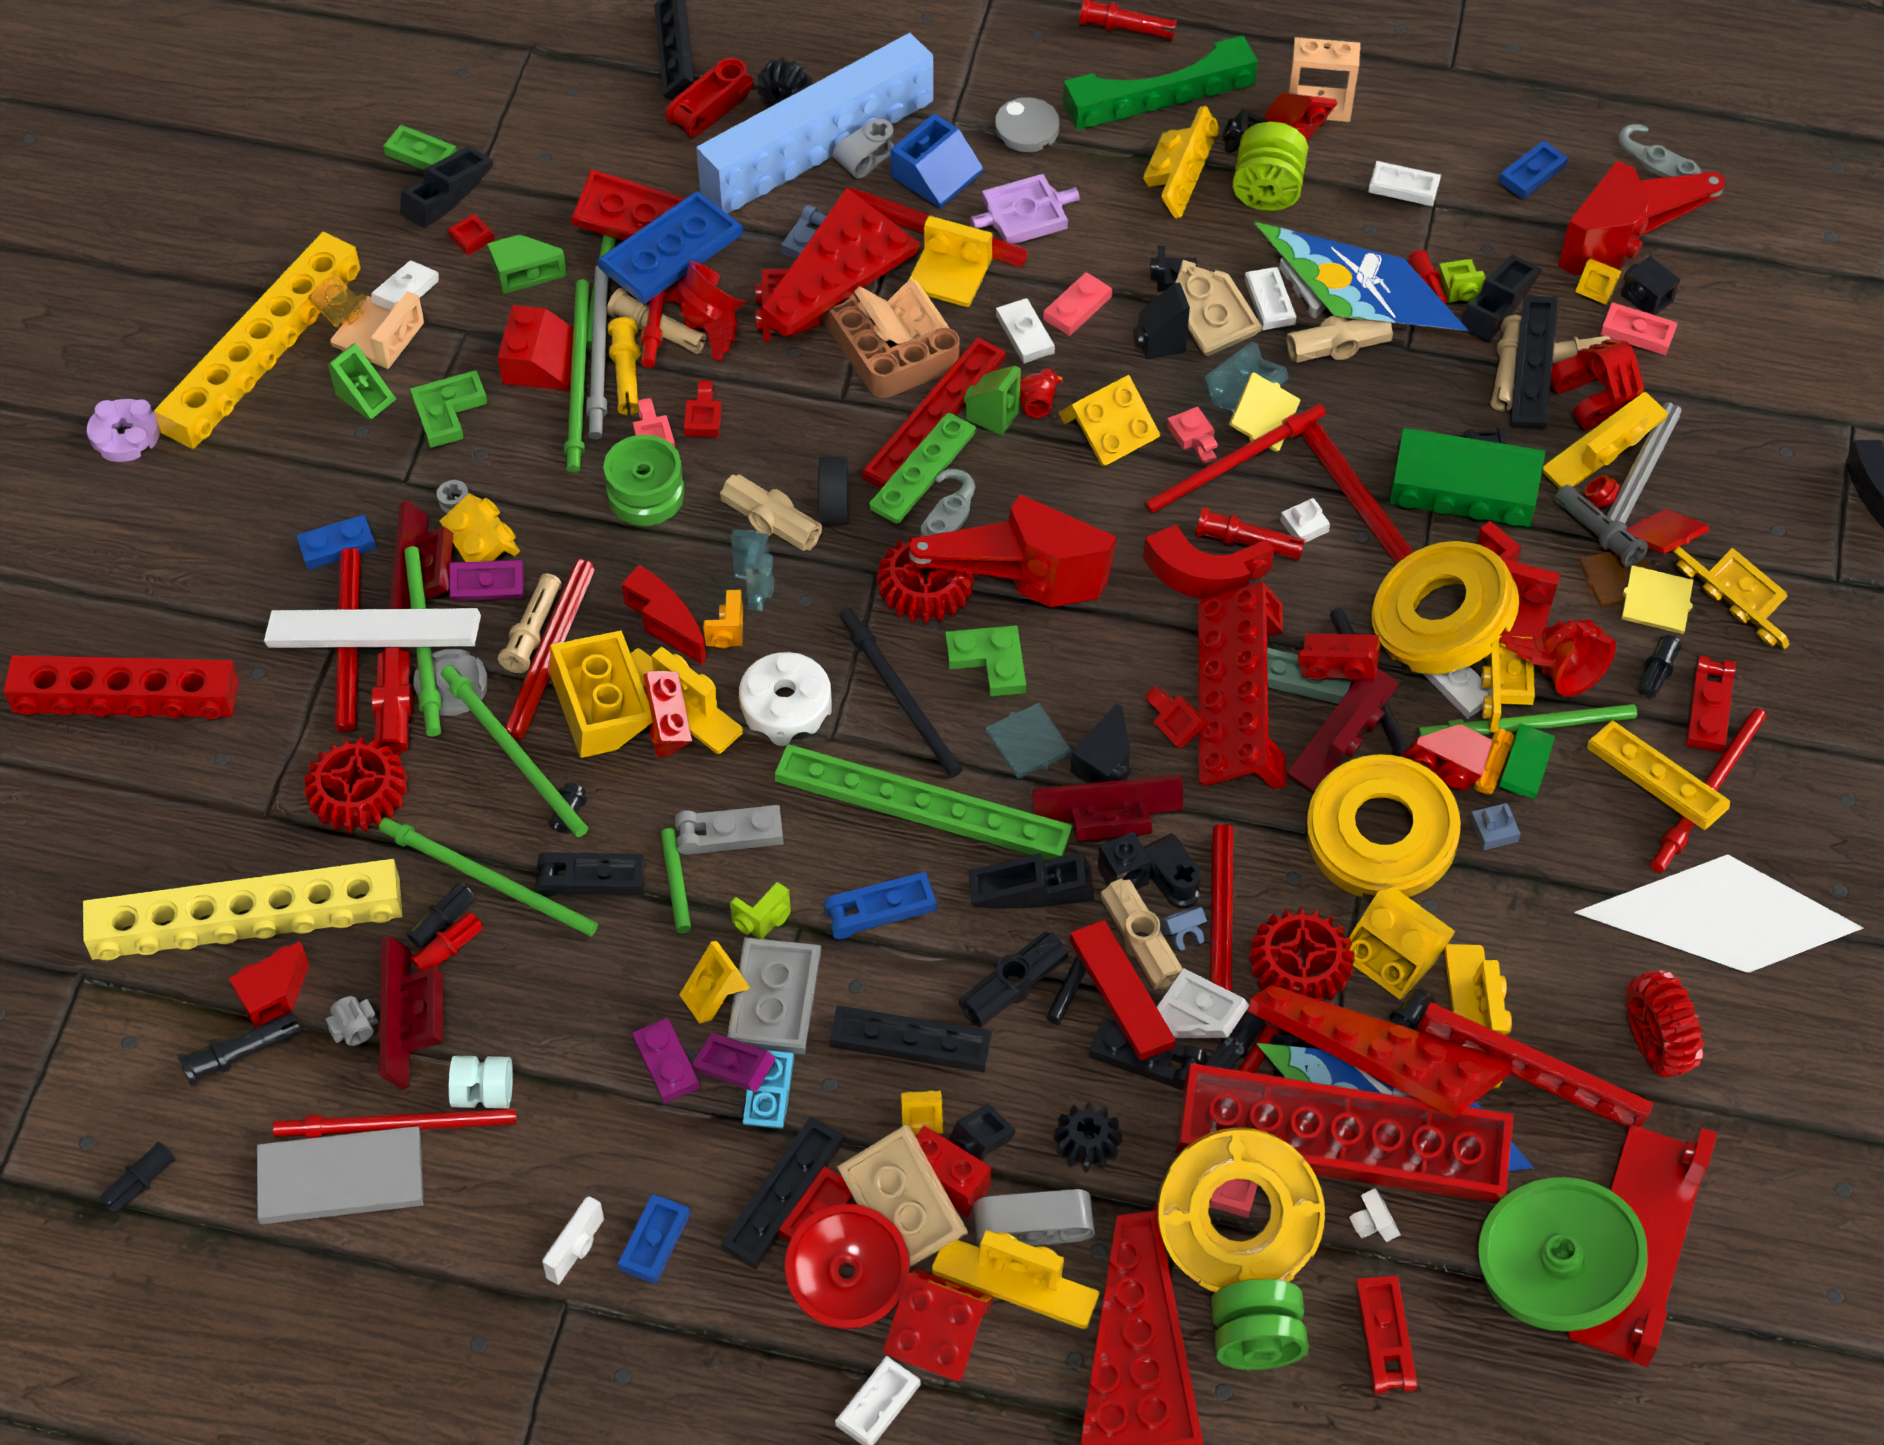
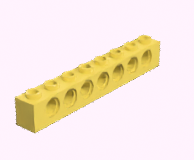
(225, 900)

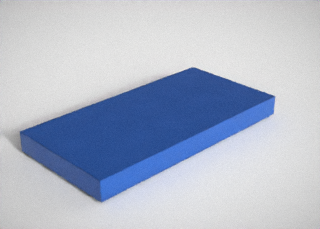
(663, 248)

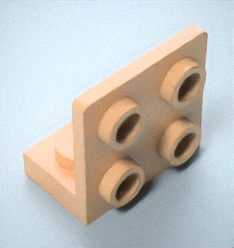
(380, 331)

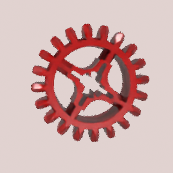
(905, 590)
(345, 777)
(1320, 945)
(1664, 1023)

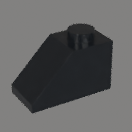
(1163, 324)
(1104, 751)

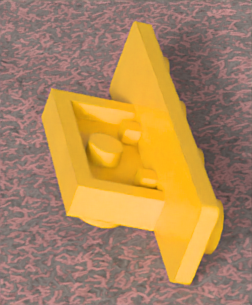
(1181, 159)
(1605, 442)
(1741, 586)
(1508, 682)
(699, 695)
(1477, 987)
(1018, 1275)

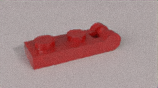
(1710, 704)
(1385, 1333)

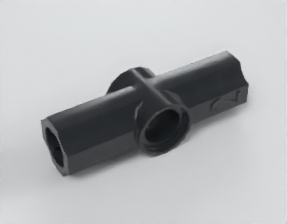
(997, 992)

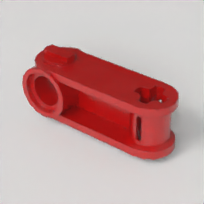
(710, 97)

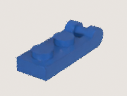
(880, 904)

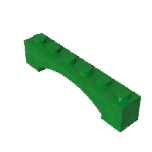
(1101, 100)

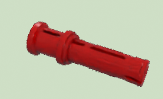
(1111, 16)
(1233, 530)

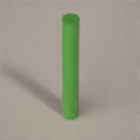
(675, 881)

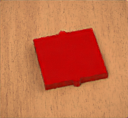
(1667, 530)

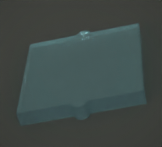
(1028, 740)

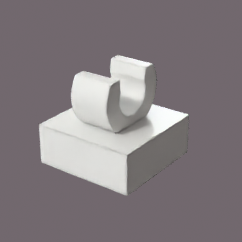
(1305, 520)
(1374, 1218)

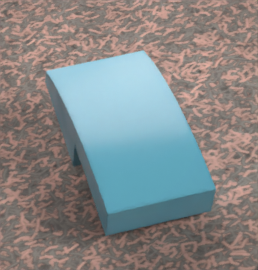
(770, 1102)

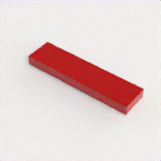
(1122, 990)

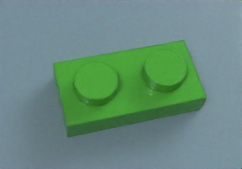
(417, 148)

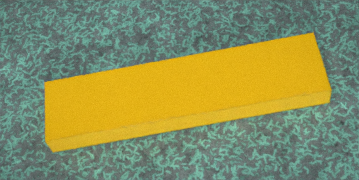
(1658, 775)

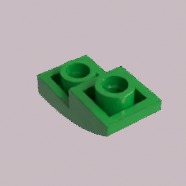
(1527, 761)

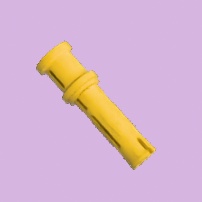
(624, 353)

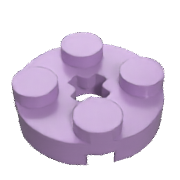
(115, 414)

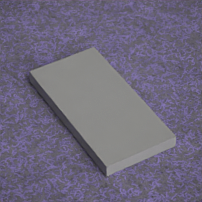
(339, 1175)

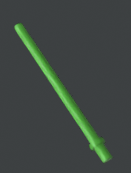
(574, 447)
(461, 688)
(406, 835)

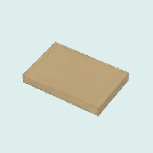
(903, 1187)

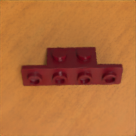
(434, 554)
(1343, 730)
(1111, 806)
(408, 1011)

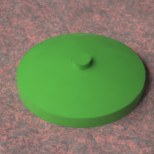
(1563, 1254)

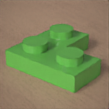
(441, 401)
(996, 650)

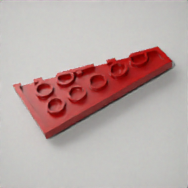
(844, 253)
(1416, 1063)
(1140, 1361)

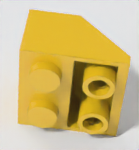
(1397, 941)

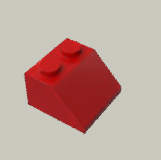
(536, 349)

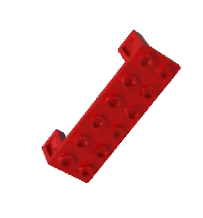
(1236, 686)
(1660, 1185)

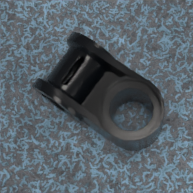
(1174, 871)

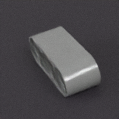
(1037, 1216)

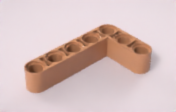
(888, 369)

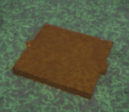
(1607, 577)

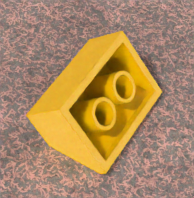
(599, 692)

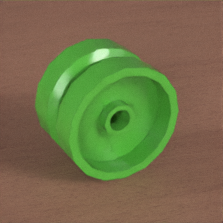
(644, 480)
(1259, 1324)

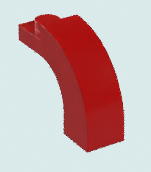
(1200, 573)

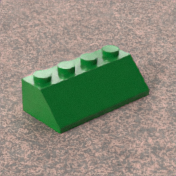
(1467, 477)

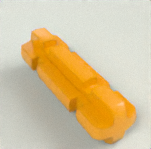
(1500, 746)

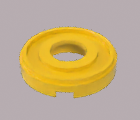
(1457, 639)
(1369, 867)
(1294, 1217)

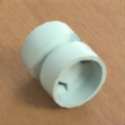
(480, 1082)

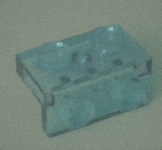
(1230, 377)
(754, 564)

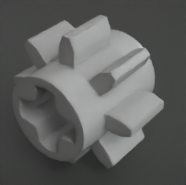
(351, 1020)

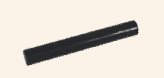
(1067, 991)

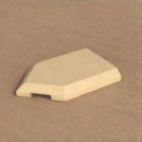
(1217, 309)

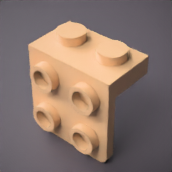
(904, 315)

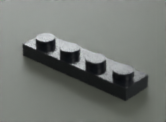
(674, 47)
(1535, 362)
(910, 1038)
(780, 1192)

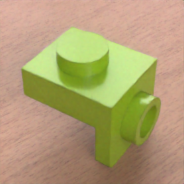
(1461, 280)
(769, 911)

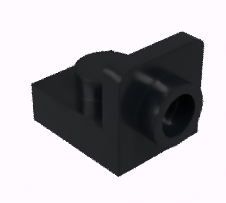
(1236, 128)
(1166, 269)
(981, 1132)

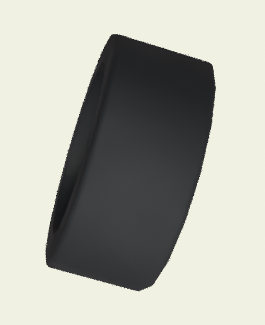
(833, 489)

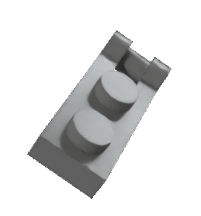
(729, 829)

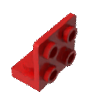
(1536, 594)
(936, 1324)

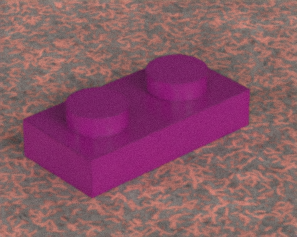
(486, 580)
(665, 1060)
(733, 1062)

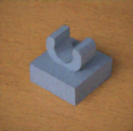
(1495, 826)
(1181, 923)

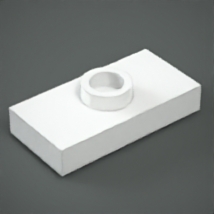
(1404, 183)
(410, 278)
(1270, 298)
(1025, 330)
(1461, 689)
(574, 1240)
(878, 1402)

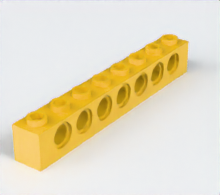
(254, 343)

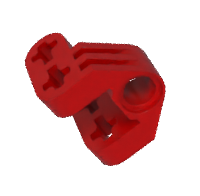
(1613, 366)

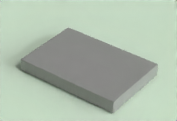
(780, 997)

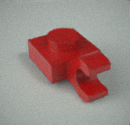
(703, 414)
(1176, 718)

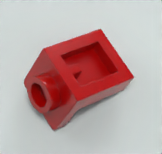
(1499, 542)

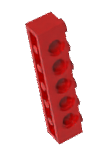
(95, 686)

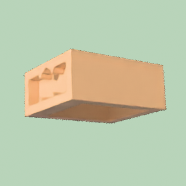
(1341, 57)

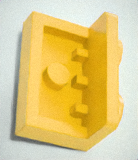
(478, 530)

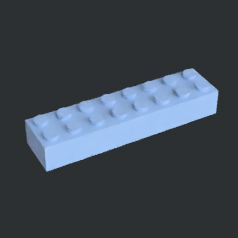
(809, 124)

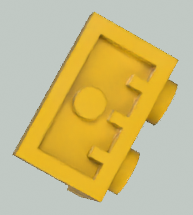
(953, 261)
(1113, 420)

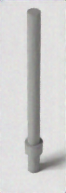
(596, 404)

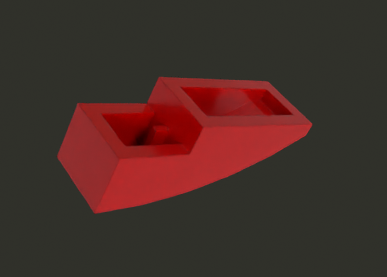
(664, 613)

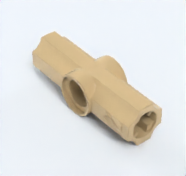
(1337, 338)
(771, 512)
(1132, 917)

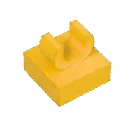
(1598, 281)
(922, 1110)

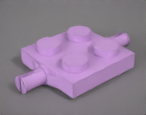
(1025, 209)

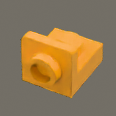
(729, 627)

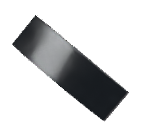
(444, 186)
(1499, 297)
(1866, 472)
(1032, 882)

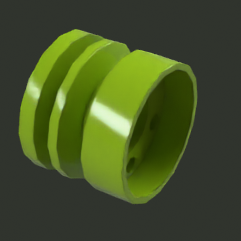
(1270, 166)

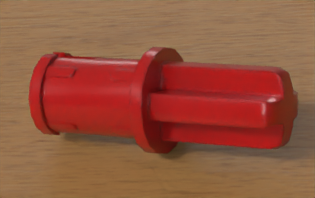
(1421, 263)
(447, 942)

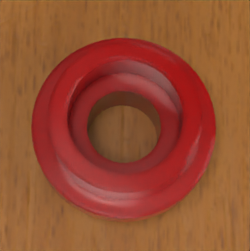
(1602, 491)

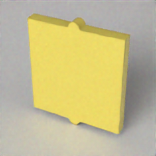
(1262, 408)
(1657, 599)

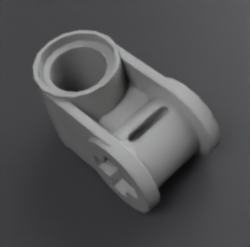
(865, 148)

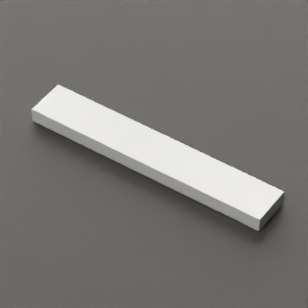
(372, 628)

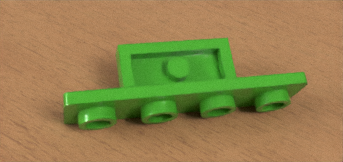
(922, 467)

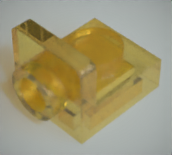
(337, 301)

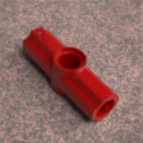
(393, 699)

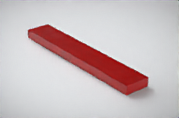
(943, 399)
(1539, 1068)

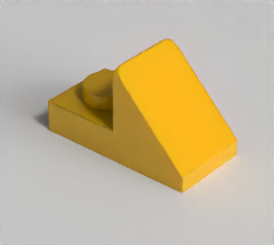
(711, 983)

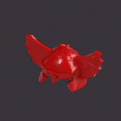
(706, 306)
(1569, 653)

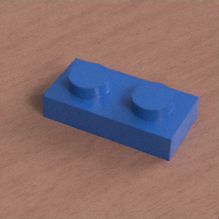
(1533, 169)
(325, 543)
(654, 1239)

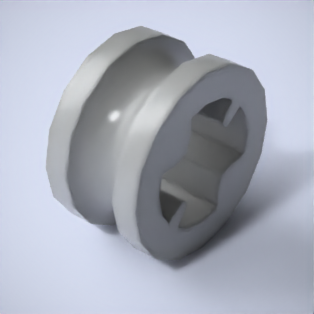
(449, 488)

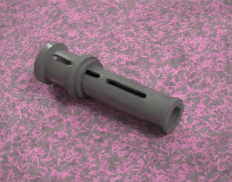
(1611, 534)

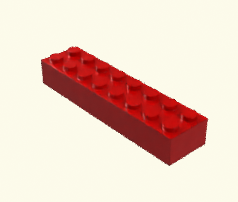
(1356, 1131)

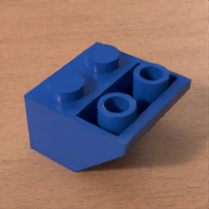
(935, 161)

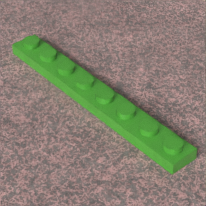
(923, 803)

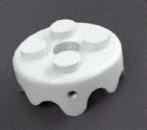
(785, 716)

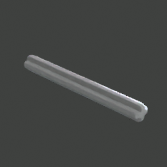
(1644, 465)

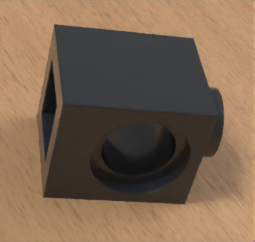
(1650, 286)
(1125, 860)

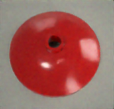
(852, 1238)

